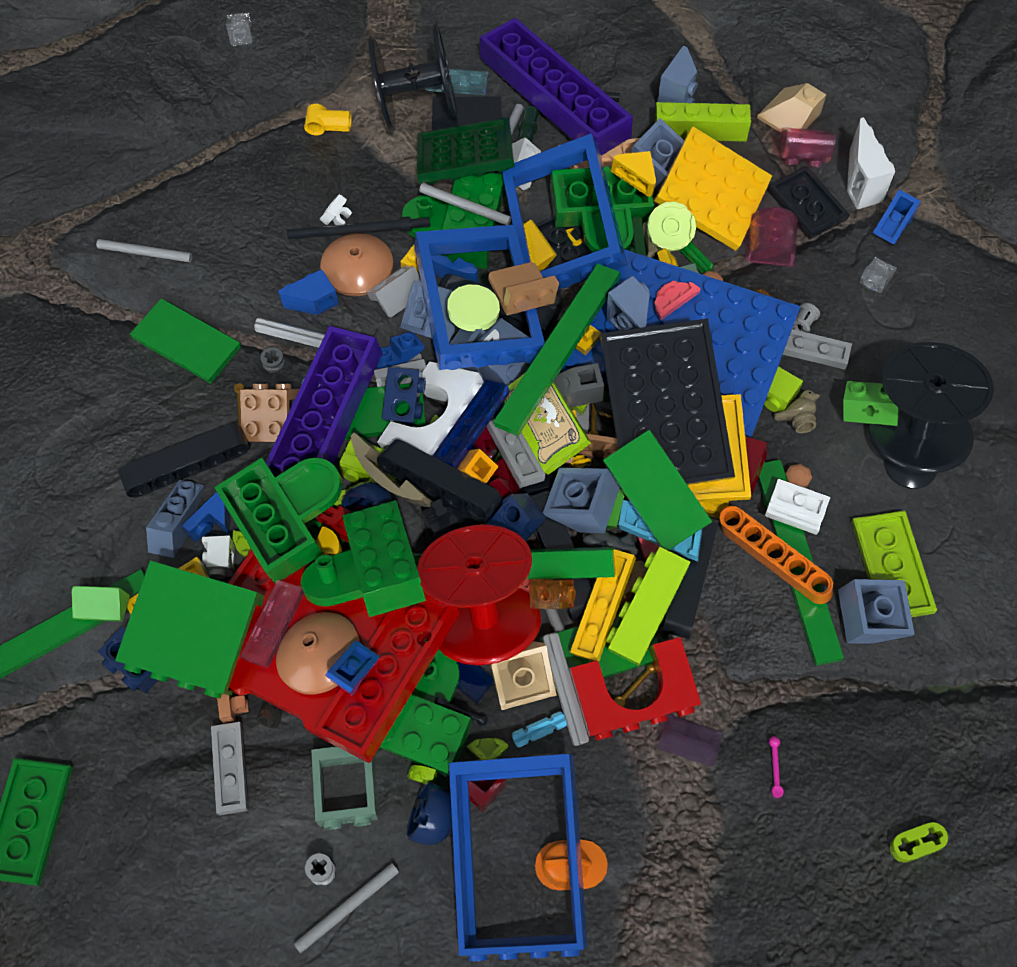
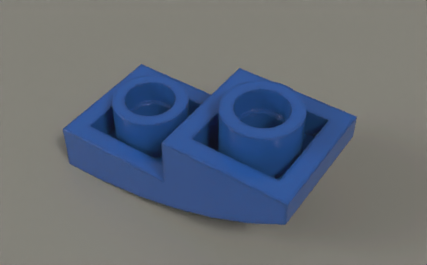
(443, 265)
(401, 350)

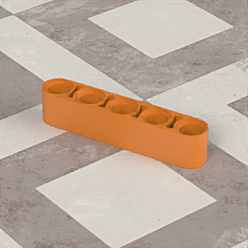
(782, 565)

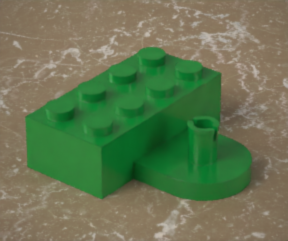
(482, 189)
(577, 205)
(275, 511)
(375, 568)
(428, 731)

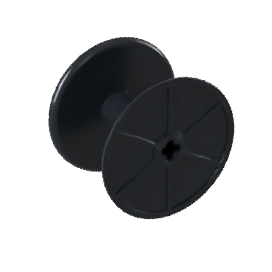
(401, 81)
(937, 397)

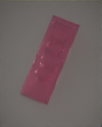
(272, 624)

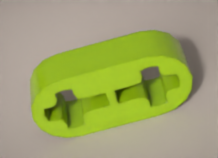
(916, 835)

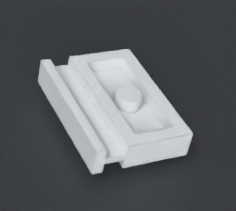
(797, 506)

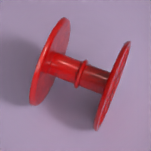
(482, 576)

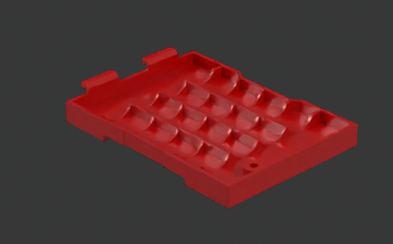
(355, 723)

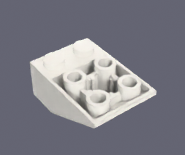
(868, 168)

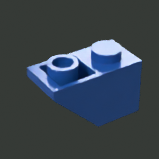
(309, 295)

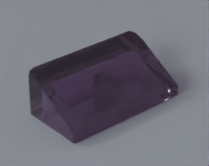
(690, 741)

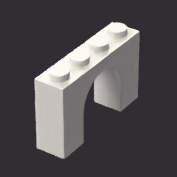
(447, 385)

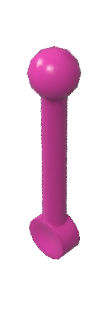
(777, 791)

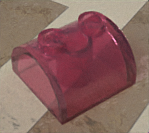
(806, 144)
(772, 237)

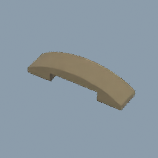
(368, 456)

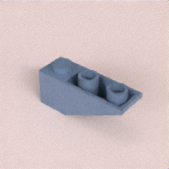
(165, 529)

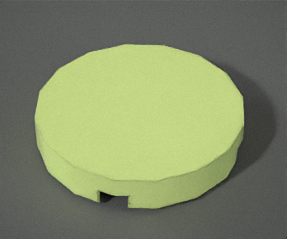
(671, 226)
(473, 307)

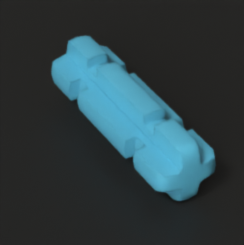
(539, 729)

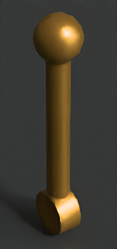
(237, 387)
(593, 421)
(650, 669)

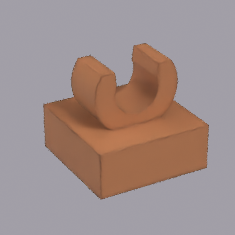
(230, 706)

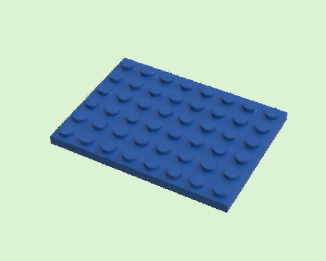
(744, 325)

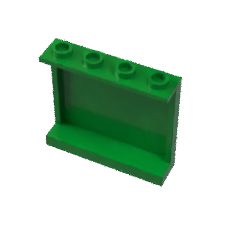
(187, 629)

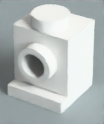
(219, 556)

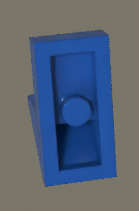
(897, 217)
(206, 516)
(352, 667)

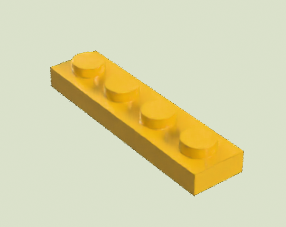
(602, 609)

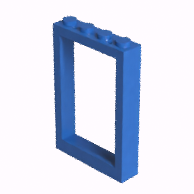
(557, 159)
(479, 353)
(509, 947)

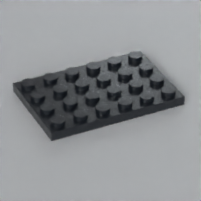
(670, 385)

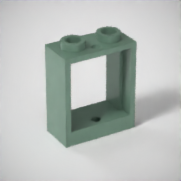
(334, 819)

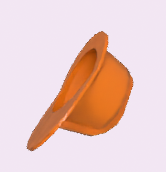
(553, 865)

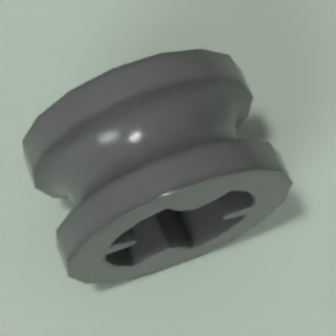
(275, 366)

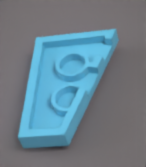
(633, 524)

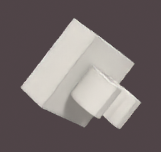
(334, 210)

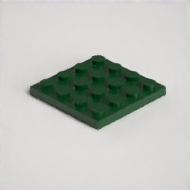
(464, 150)

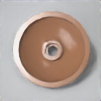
(356, 273)
(305, 666)

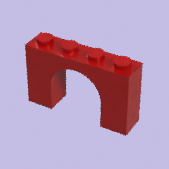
(675, 693)

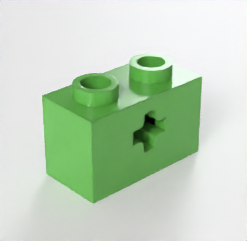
(869, 404)

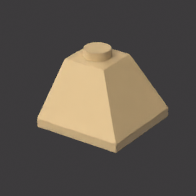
(793, 107)
(524, 677)

